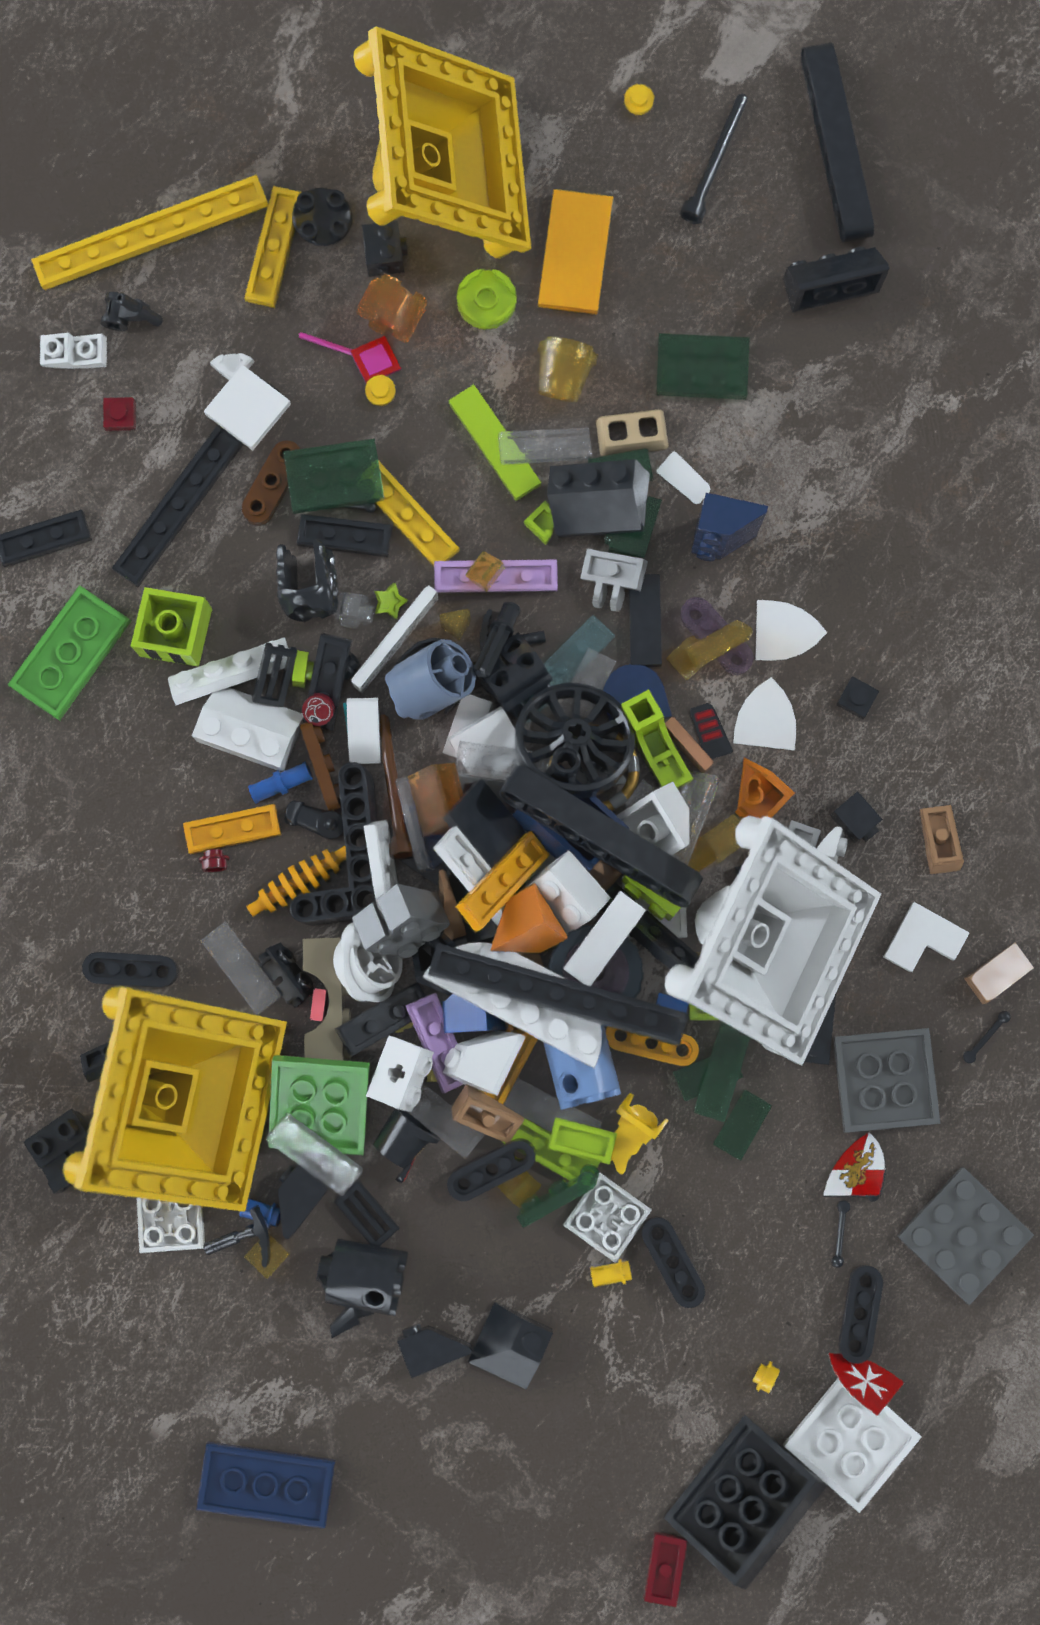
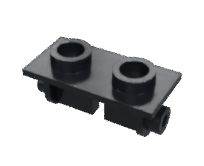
(279, 962)

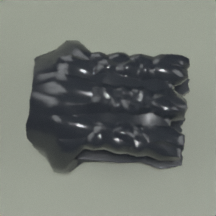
(312, 601)

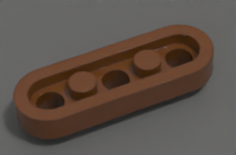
(265, 494)
(322, 765)

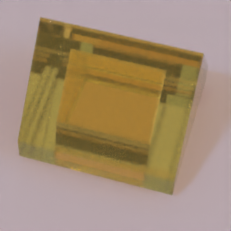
(485, 571)
(455, 622)
(701, 856)

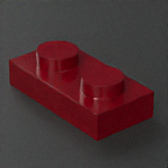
(665, 1569)

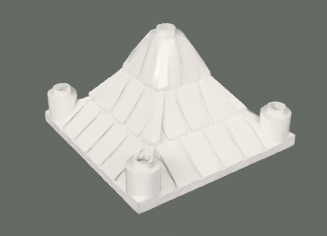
(776, 940)

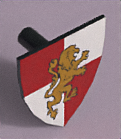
(858, 1171)

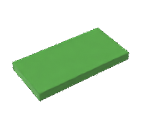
(69, 652)

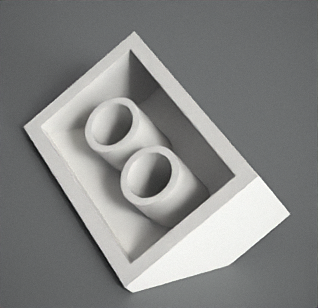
(248, 728)

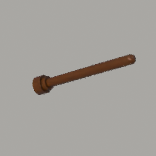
(400, 843)

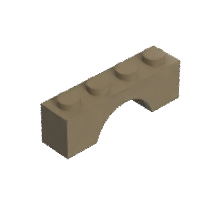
(324, 1041)

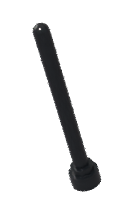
(694, 208)

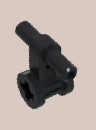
(124, 309)

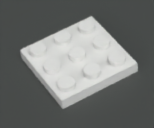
(851, 1445)

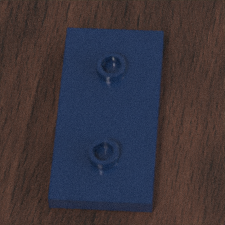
(266, 1484)

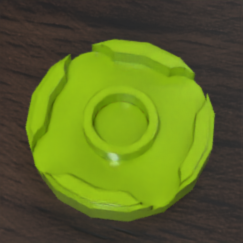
(486, 299)

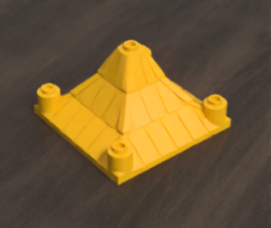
(446, 143)
(178, 1102)

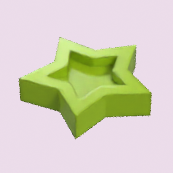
(389, 601)

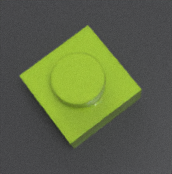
(302, 669)

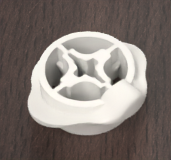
(362, 972)

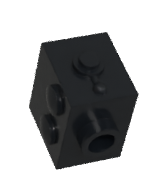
(384, 248)

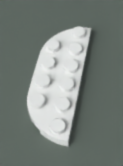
(564, 1032)

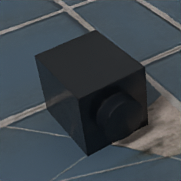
(857, 818)

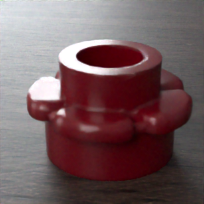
(214, 861)

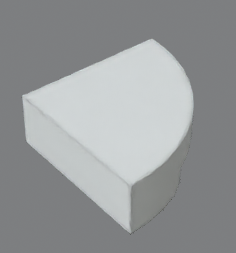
(230, 363)

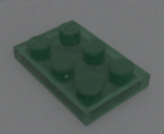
(702, 366)
(333, 476)

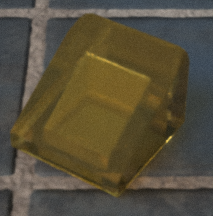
(681, 660)
(520, 1188)

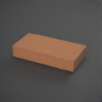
(688, 746)

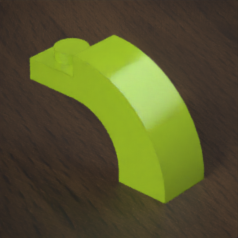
(655, 742)

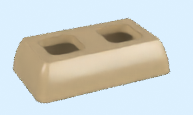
(634, 440)

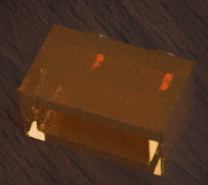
(434, 793)

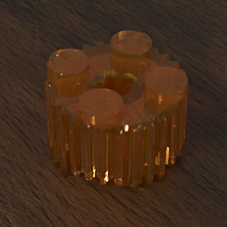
(391, 307)

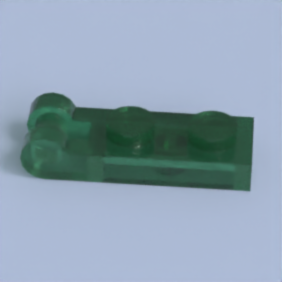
(559, 1195)

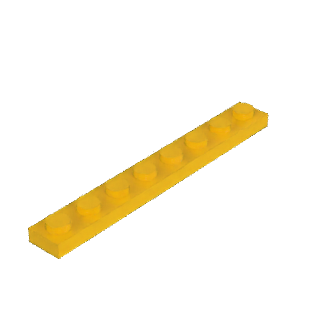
(149, 232)

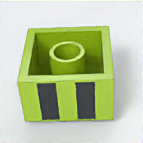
(171, 627)

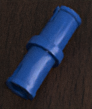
(280, 782)

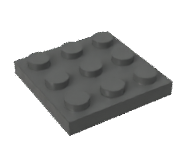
(886, 1080)
(965, 1235)

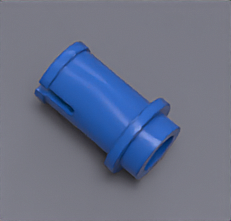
(270, 1213)

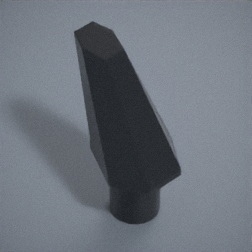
(346, 1320)

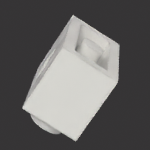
(387, 1082)

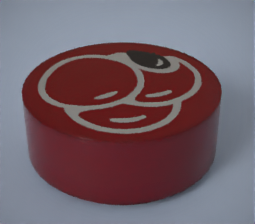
(318, 709)

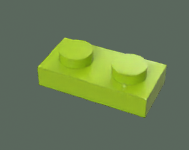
(658, 906)

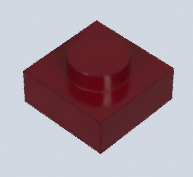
(119, 414)

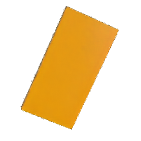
(575, 251)

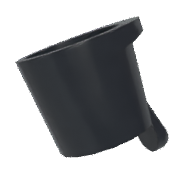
(403, 1140)

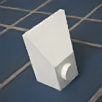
(660, 819)
(484, 1060)

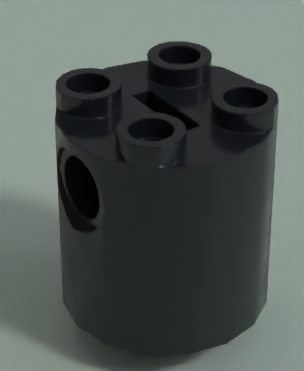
(363, 1276)

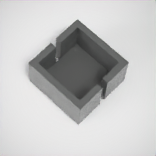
(409, 922)

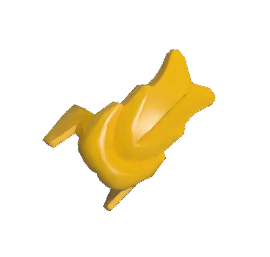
(635, 1128)

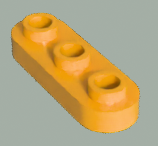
(663, 1052)

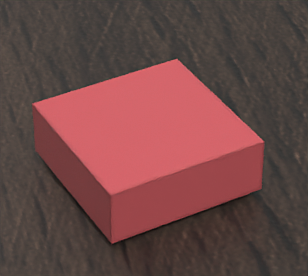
(319, 1004)

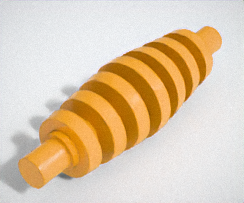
(267, 900)

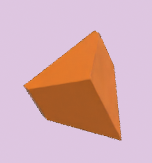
(760, 792)
(527, 924)

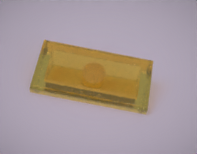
(718, 643)

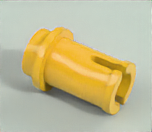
(611, 1273)

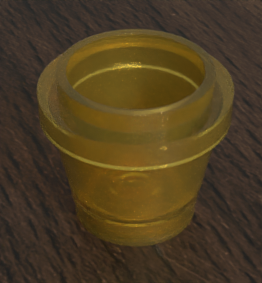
(564, 367)

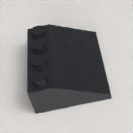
(745, 1502)

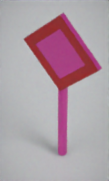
(371, 358)

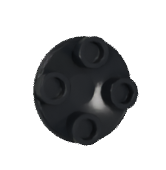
(322, 216)

